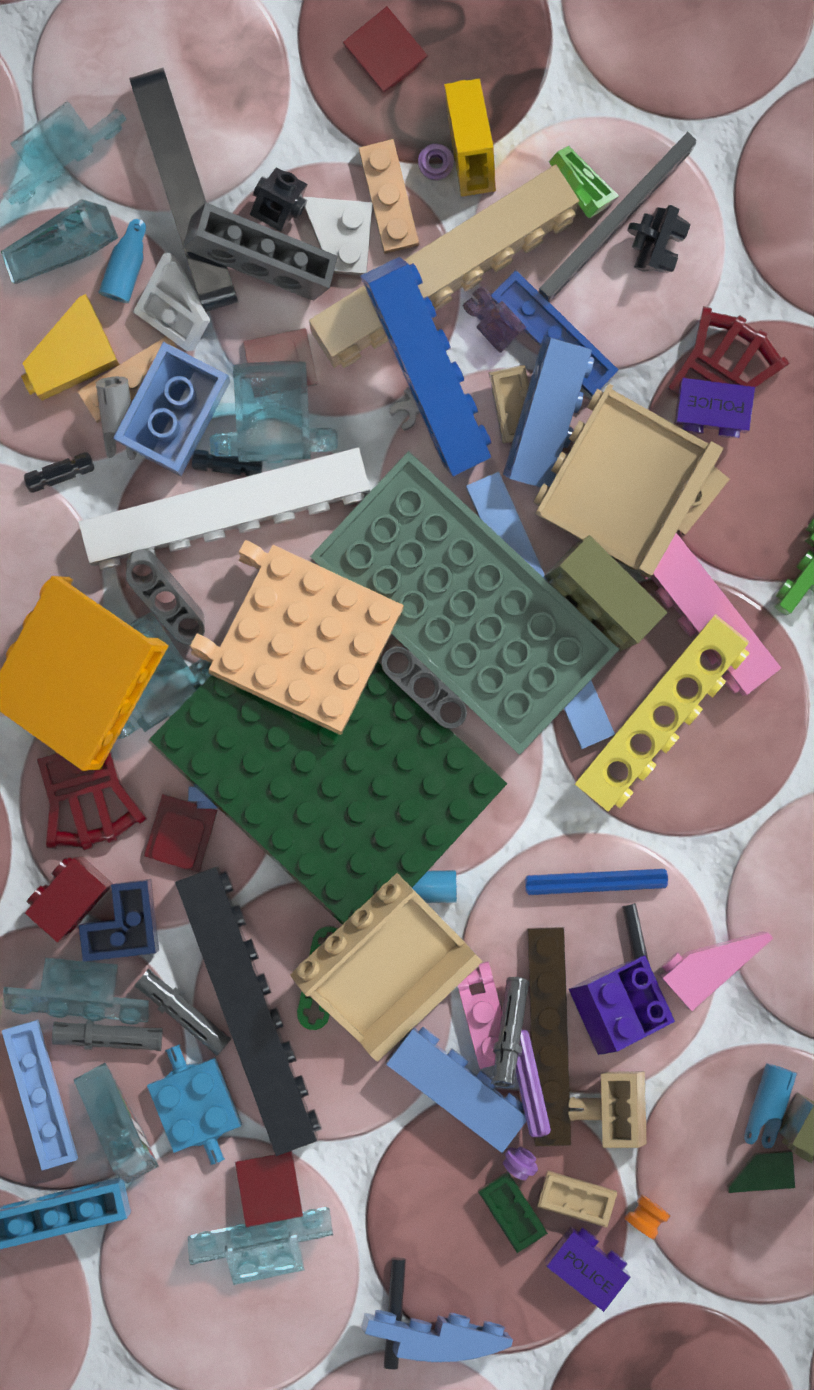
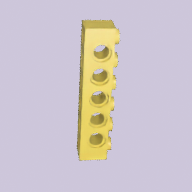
(597, 780)

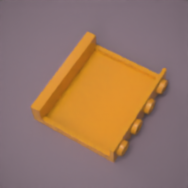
(76, 674)

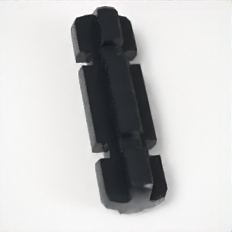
(224, 464)
(59, 472)

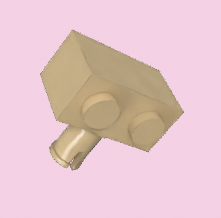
(619, 1108)

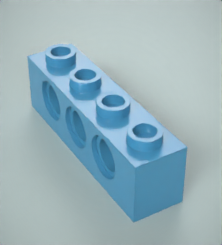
(63, 1212)

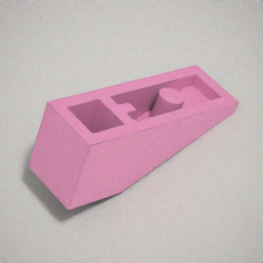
(705, 969)

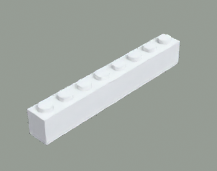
(226, 507)

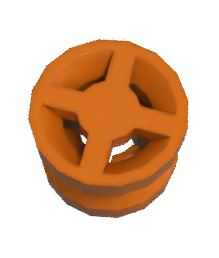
(647, 1217)

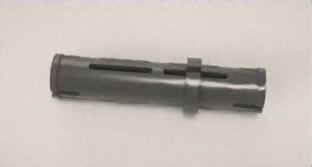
(184, 1013)
(98, 1035)
(508, 1044)

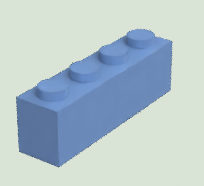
(548, 411)
(457, 1089)

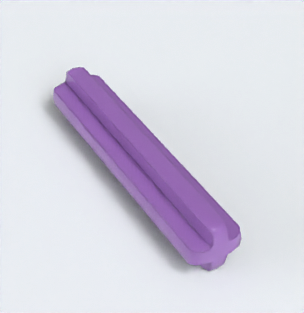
(531, 1090)

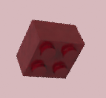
(68, 898)

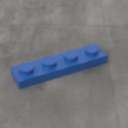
(544, 319)

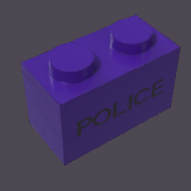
(714, 407)
(587, 1267)

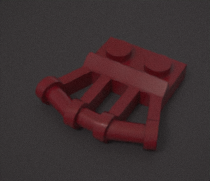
(707, 369)
(67, 781)

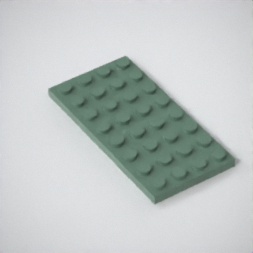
(468, 603)

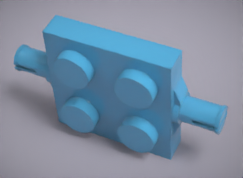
(194, 1104)

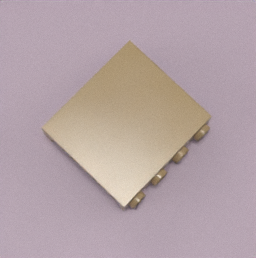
(626, 480)
(386, 967)

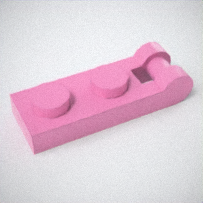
(482, 1013)

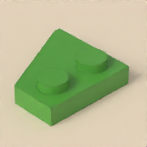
(587, 185)

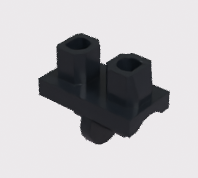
(653, 236)

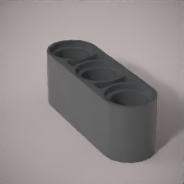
(162, 580)
(416, 671)

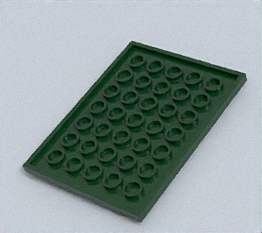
(330, 804)

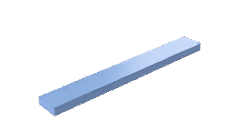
(499, 513)

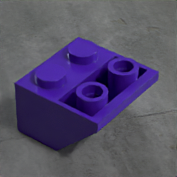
(621, 1005)

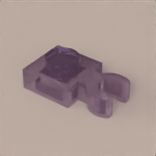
(497, 322)

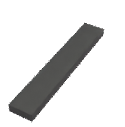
(618, 217)

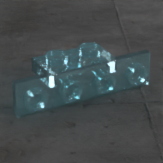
(54, 144)
(77, 990)
(261, 1249)

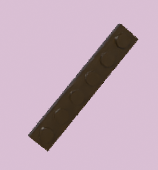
(550, 1028)

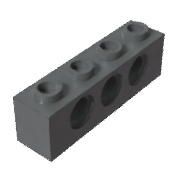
(259, 251)

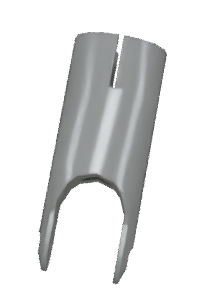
(113, 405)

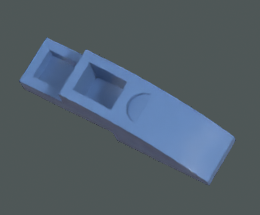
(450, 1341)

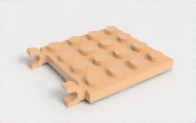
(302, 637)

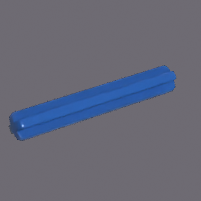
(596, 881)

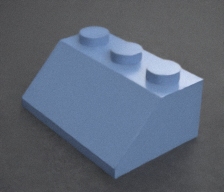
(172, 408)

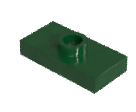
(512, 1211)

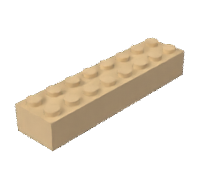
(455, 261)

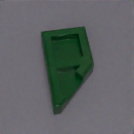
(765, 1172)

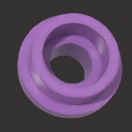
(430, 152)
(520, 1163)

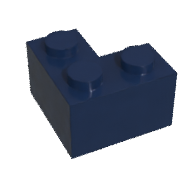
(131, 931)

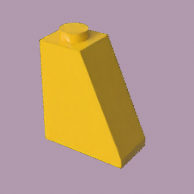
(470, 137)
(69, 352)

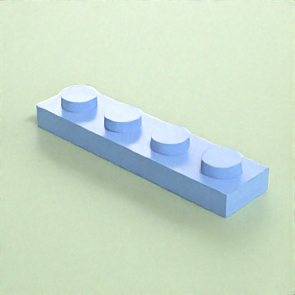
(39, 1094)

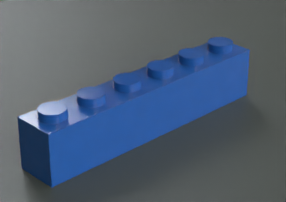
(426, 365)

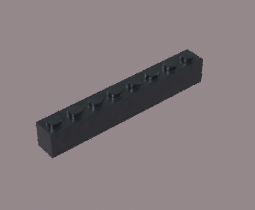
(247, 1010)

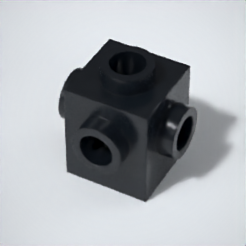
(278, 199)

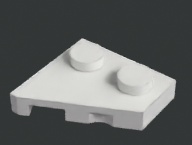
(342, 230)
(173, 305)

